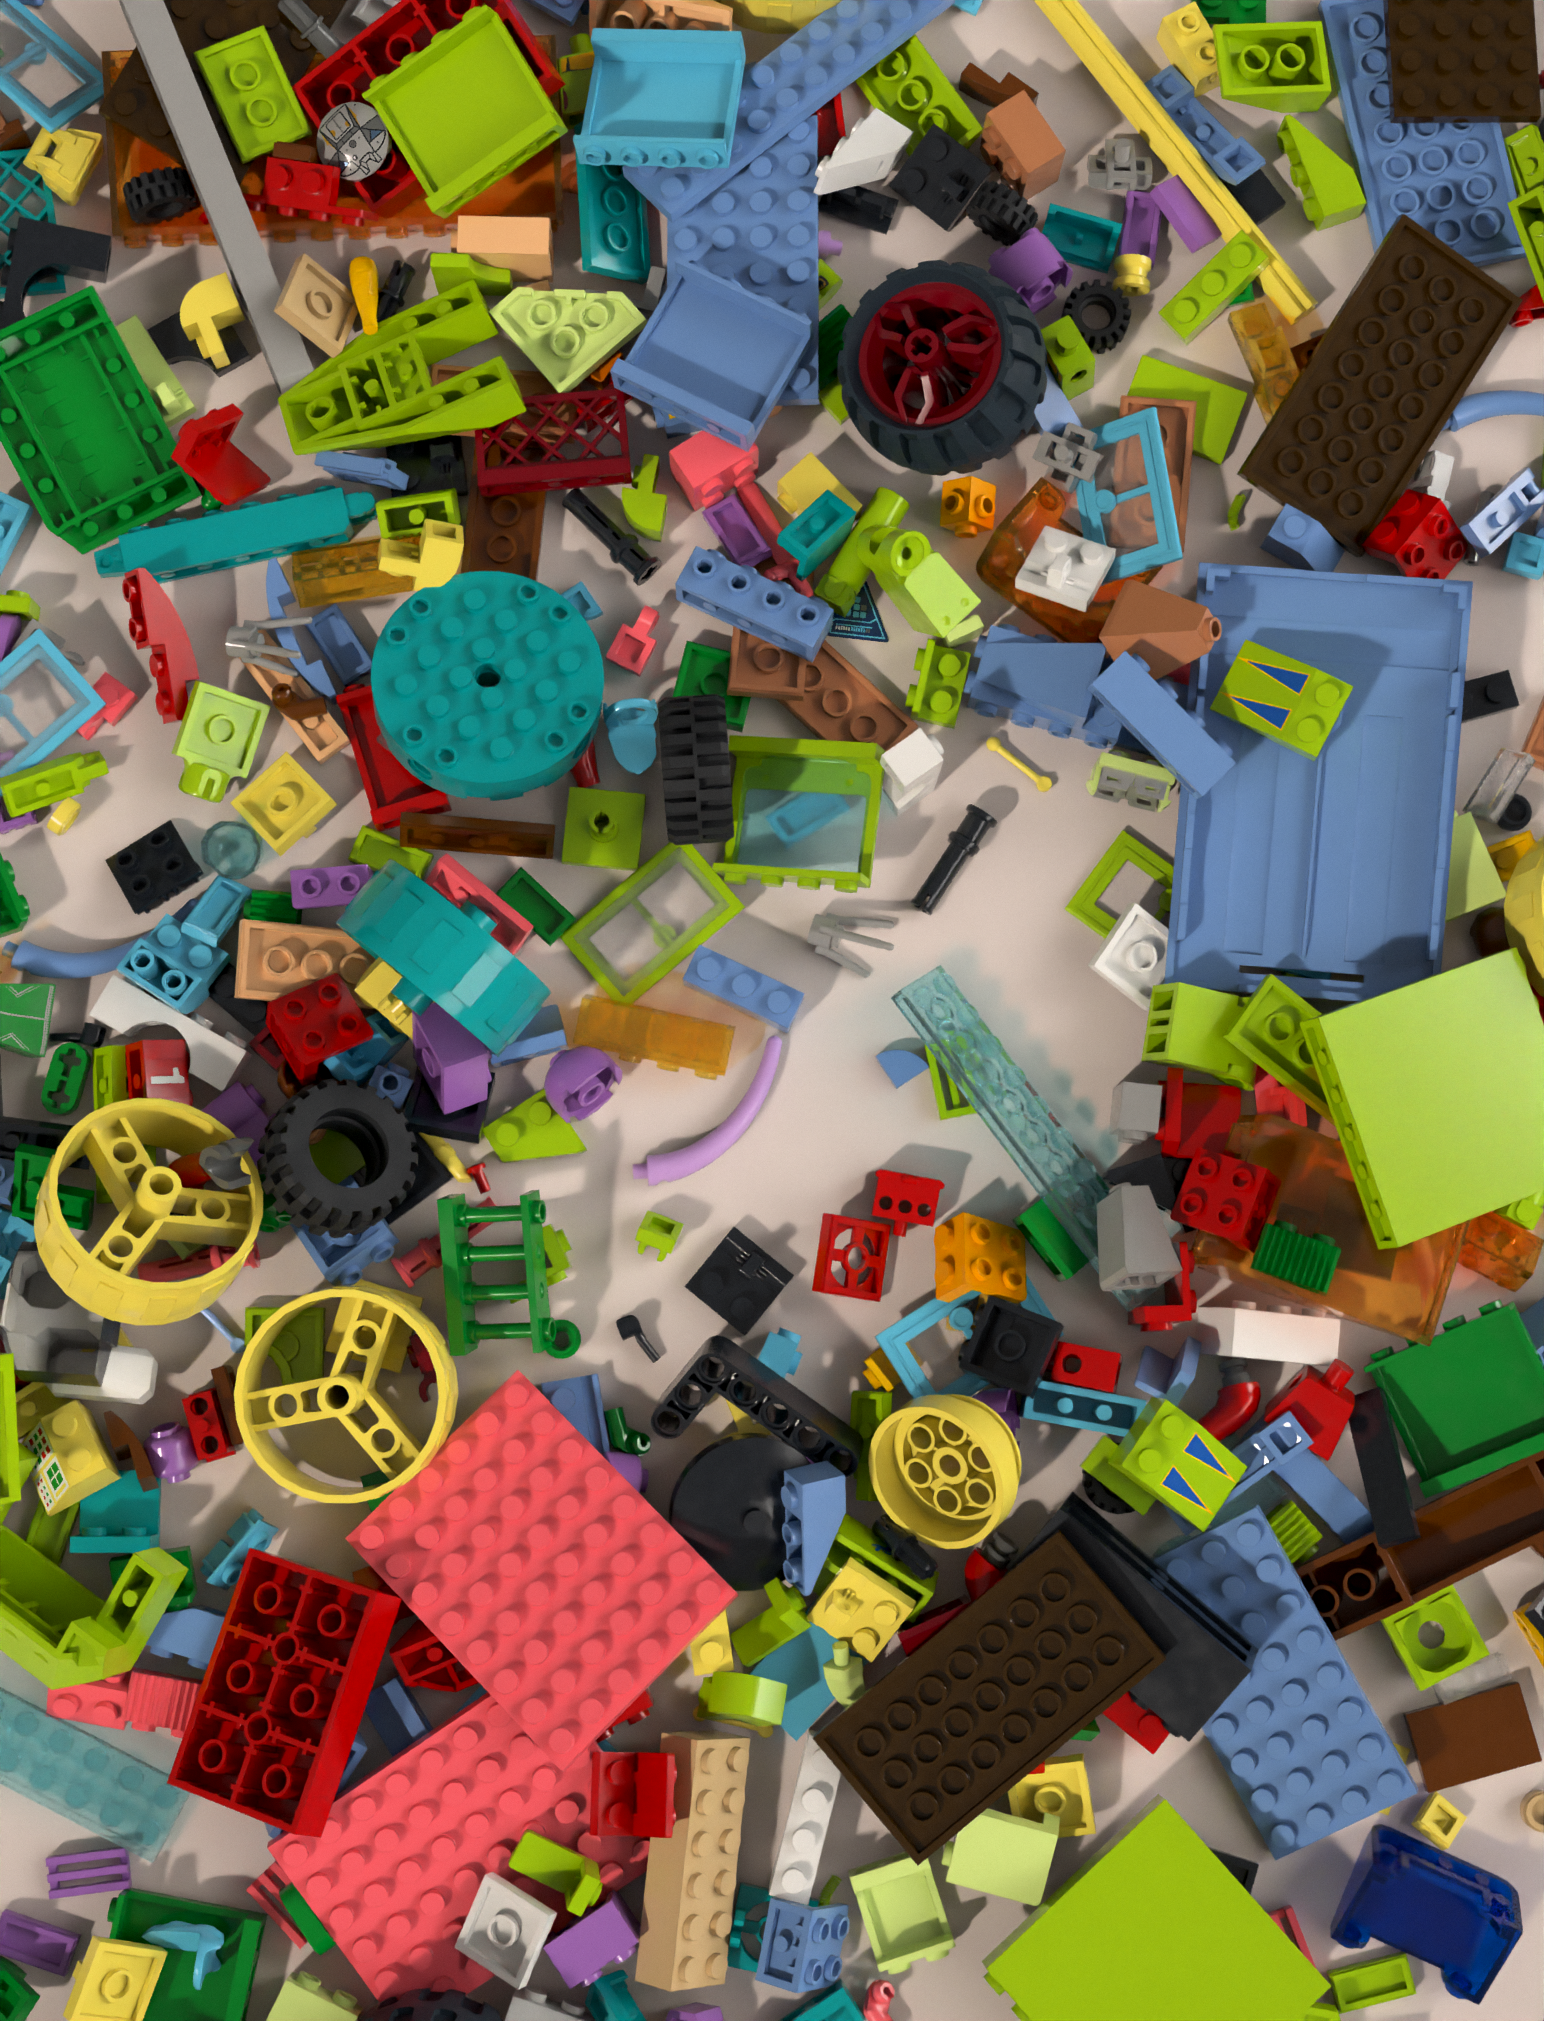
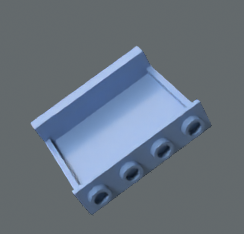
(715, 354)

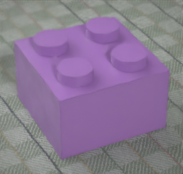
(450, 1059)
(594, 1940)

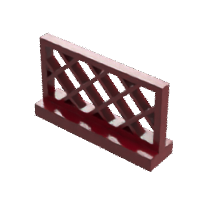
(563, 472)

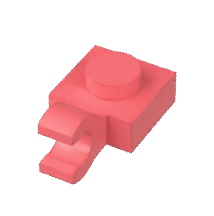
(633, 645)
(117, 699)

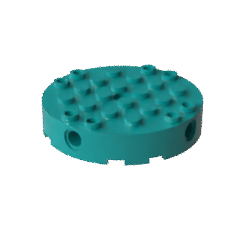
(479, 634)

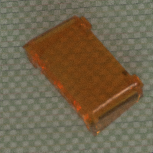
(1010, 548)

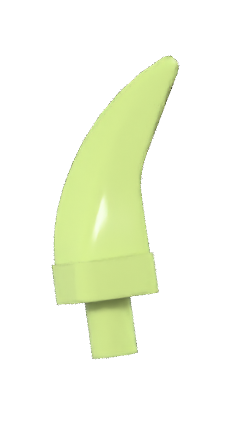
(844, 1675)

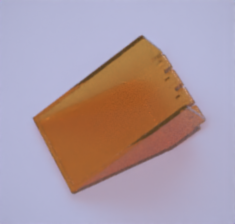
(1381, 1288)

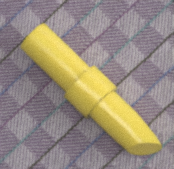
(446, 1155)

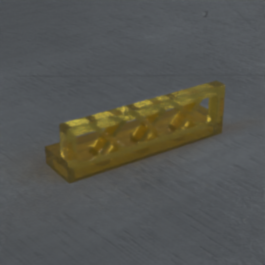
(345, 580)

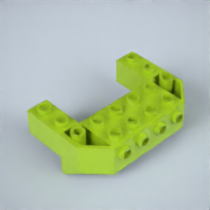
(62, 1627)

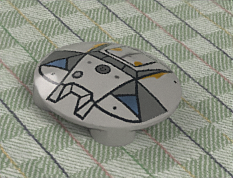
(353, 140)

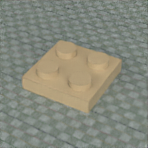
(317, 305)

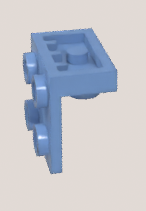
(802, 1945)

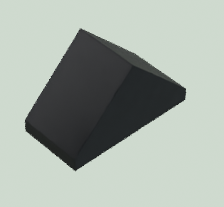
(1144, 1172)

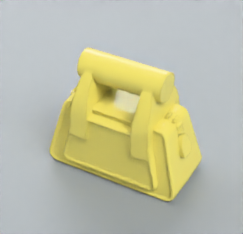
(70, 164)

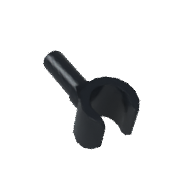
(91, 1035)
(630, 1327)

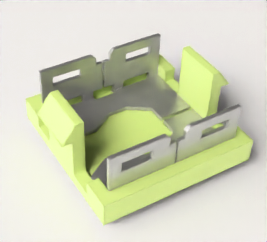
(1145, 781)

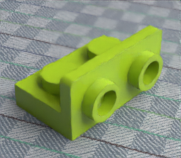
(939, 684)

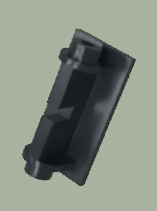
(860, 207)

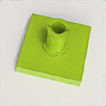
(603, 829)

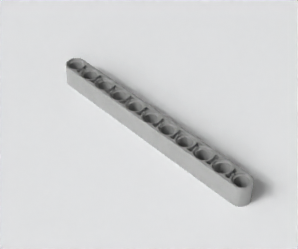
(217, 188)

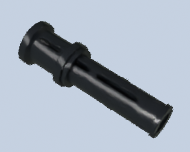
(622, 546)
(962, 844)

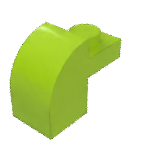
(742, 1699)

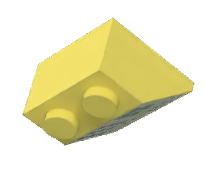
(71, 1457)

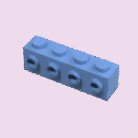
(754, 603)
(1162, 724)

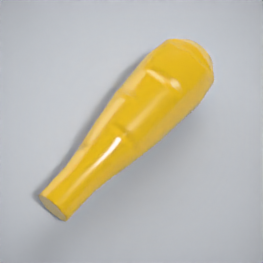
(364, 285)

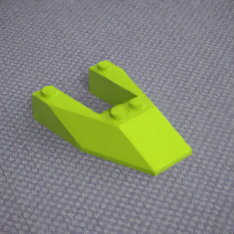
(381, 384)

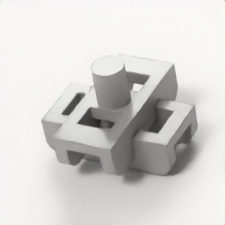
(1120, 168)
(1065, 456)

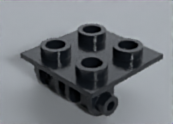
(154, 868)

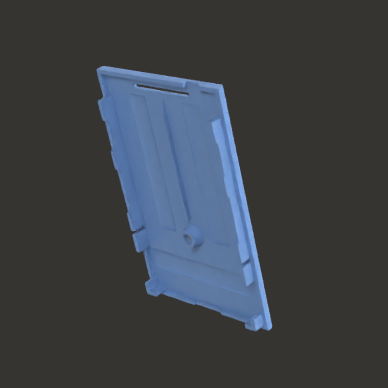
(1340, 853)

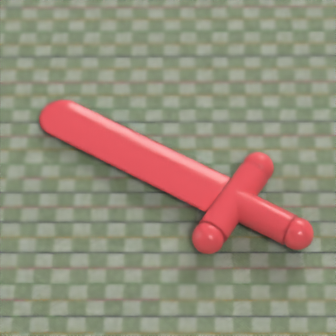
(770, 528)

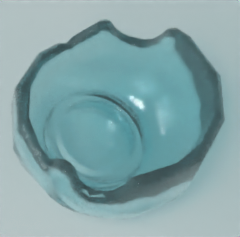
(232, 849)

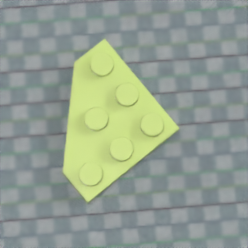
(567, 330)

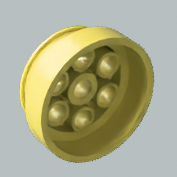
(945, 1469)

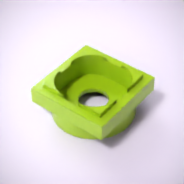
(1460, 1645)

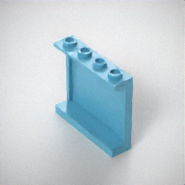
(662, 98)

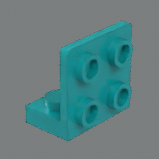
(119, 1518)

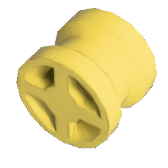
(1132, 274)

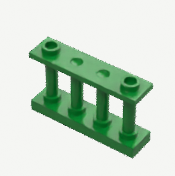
(463, 1293)

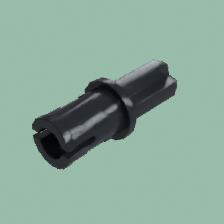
(394, 289)
(905, 1548)

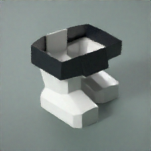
(50, 1329)

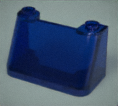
(1430, 1909)

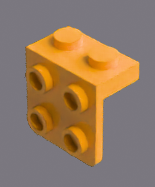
(979, 1257)

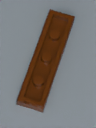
(477, 835)

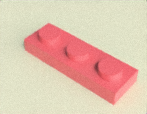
(459, 885)

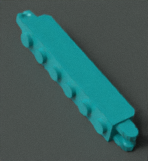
(239, 536)

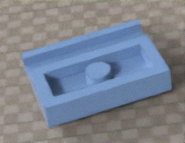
(363, 470)
(582, 1405)

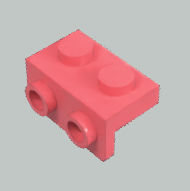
(92, 1702)

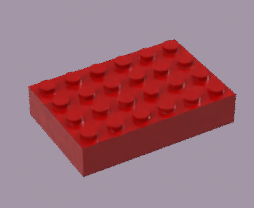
(379, 51)
(284, 1693)

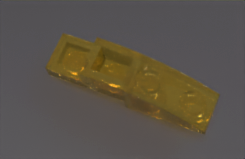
(1265, 355)

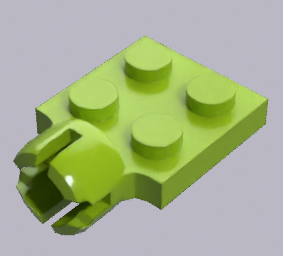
(217, 740)

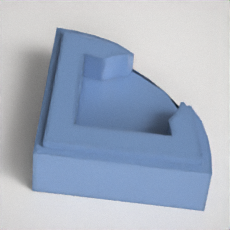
(901, 1066)

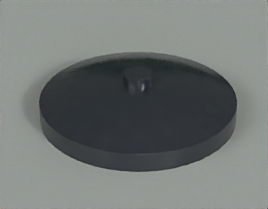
(733, 1507)

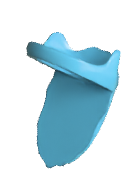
(632, 732)
(190, 1937)

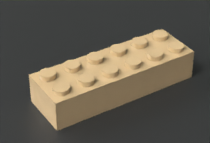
(694, 1872)

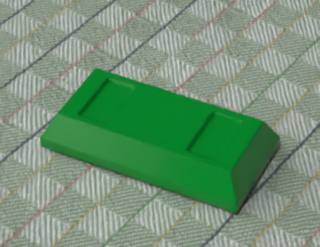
(536, 906)

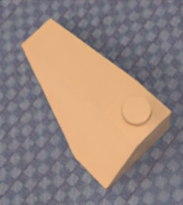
(660, 15)

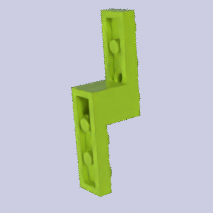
(1526, 163)

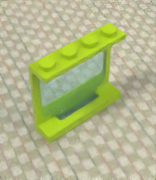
(803, 812)

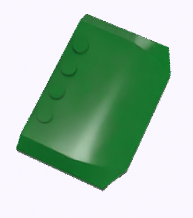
(85, 425)

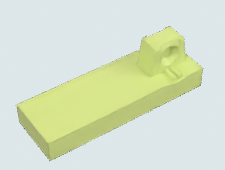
(156, 373)

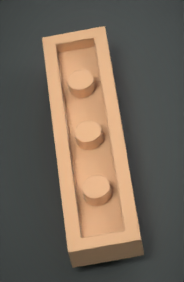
(318, 733)

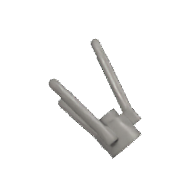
(249, 644)
(829, 930)

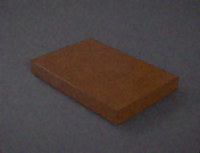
(1472, 1737)

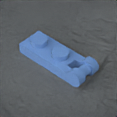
(1503, 513)

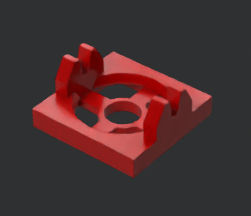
(878, 1239)

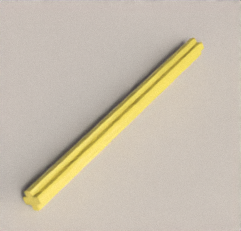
(1174, 149)

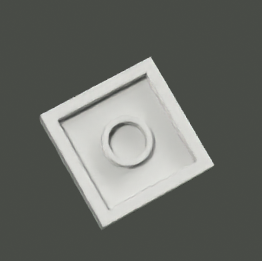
(1065, 568)
(1133, 955)
(505, 1930)

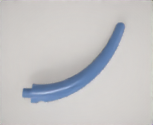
(1493, 404)
(67, 965)

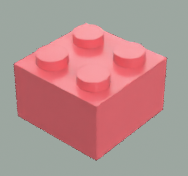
(710, 467)

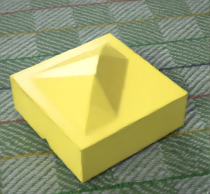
(1438, 1820)

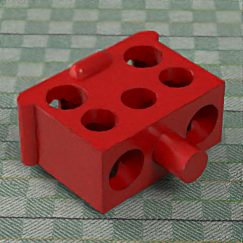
(908, 1187)
(207, 1426)

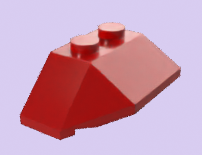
(427, 1662)

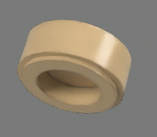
(1533, 1810)

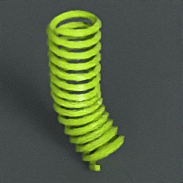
(1233, 521)
(824, 1892)

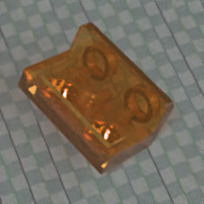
(1500, 1251)

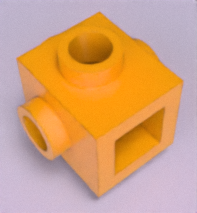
(967, 506)

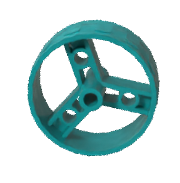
(444, 956)

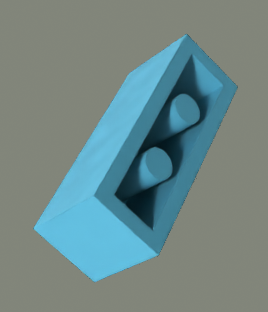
(1082, 1408)

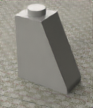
(1133, 1241)

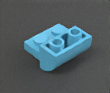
(174, 965)

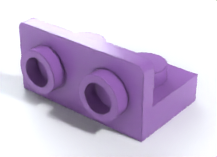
(327, 885)

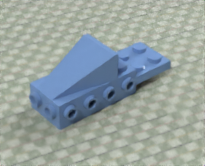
(1047, 685)

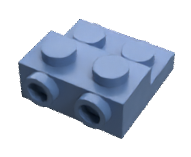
(345, 1257)

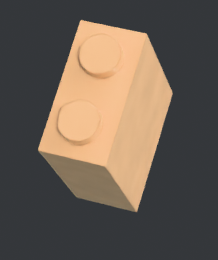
(513, 243)

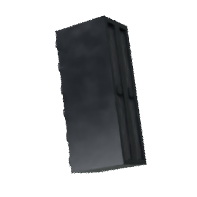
(1201, 1649)

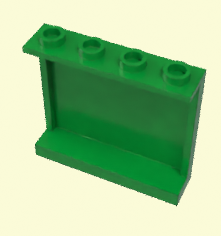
(1467, 1397)
(223, 1993)

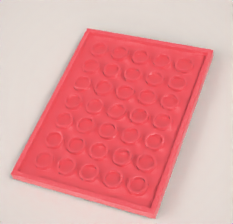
(542, 1570)
(424, 1831)

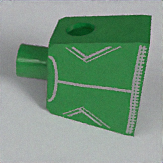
(25, 1018)

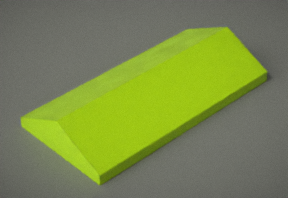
(918, 94)

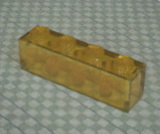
(655, 1035)

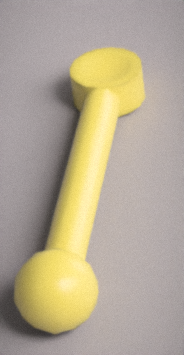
(1042, 783)
(763, 1731)

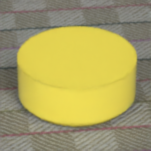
(64, 816)

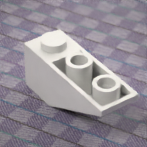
(865, 156)

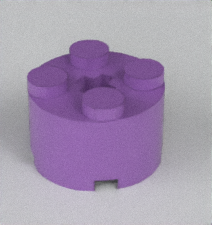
(1032, 269)

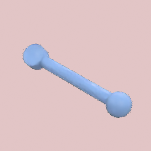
(237, 1344)

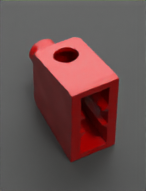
(1098, 1368)
(1318, 1404)

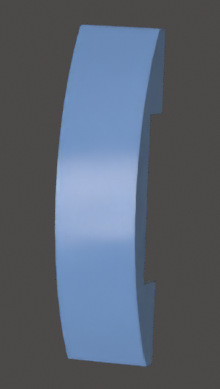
(1227, 156)
(280, 595)
(1261, 1453)
(1323, 1493)

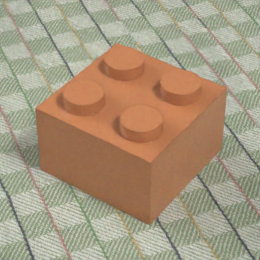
(1021, 146)

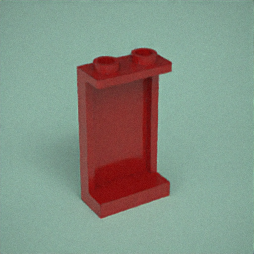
(385, 780)

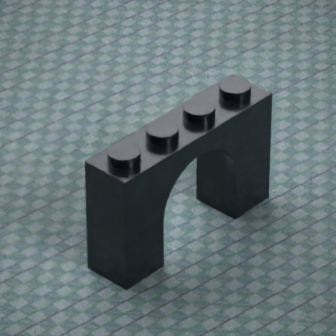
(47, 251)

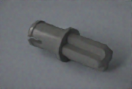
(311, 26)

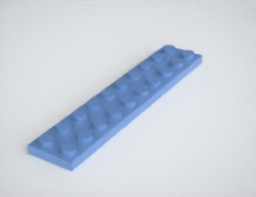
(791, 87)

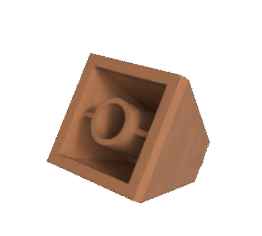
(1158, 628)

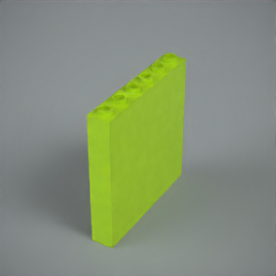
(1437, 1095)
(1153, 1937)

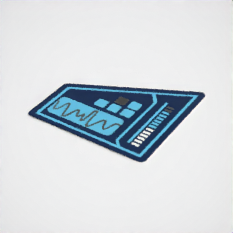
(861, 621)

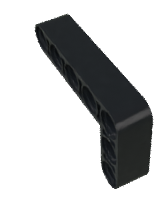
(757, 1403)

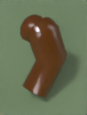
(296, 707)

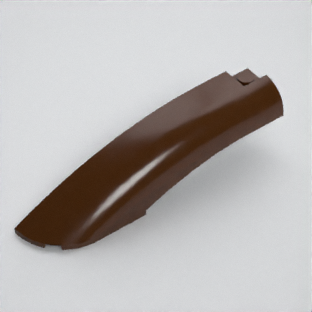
(1458, 1538)

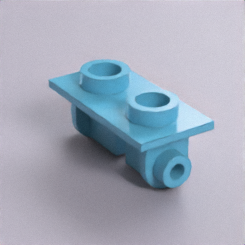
(226, 1562)

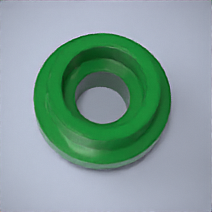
(573, 1344)

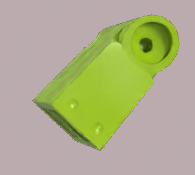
(916, 579)
(1188, 1032)

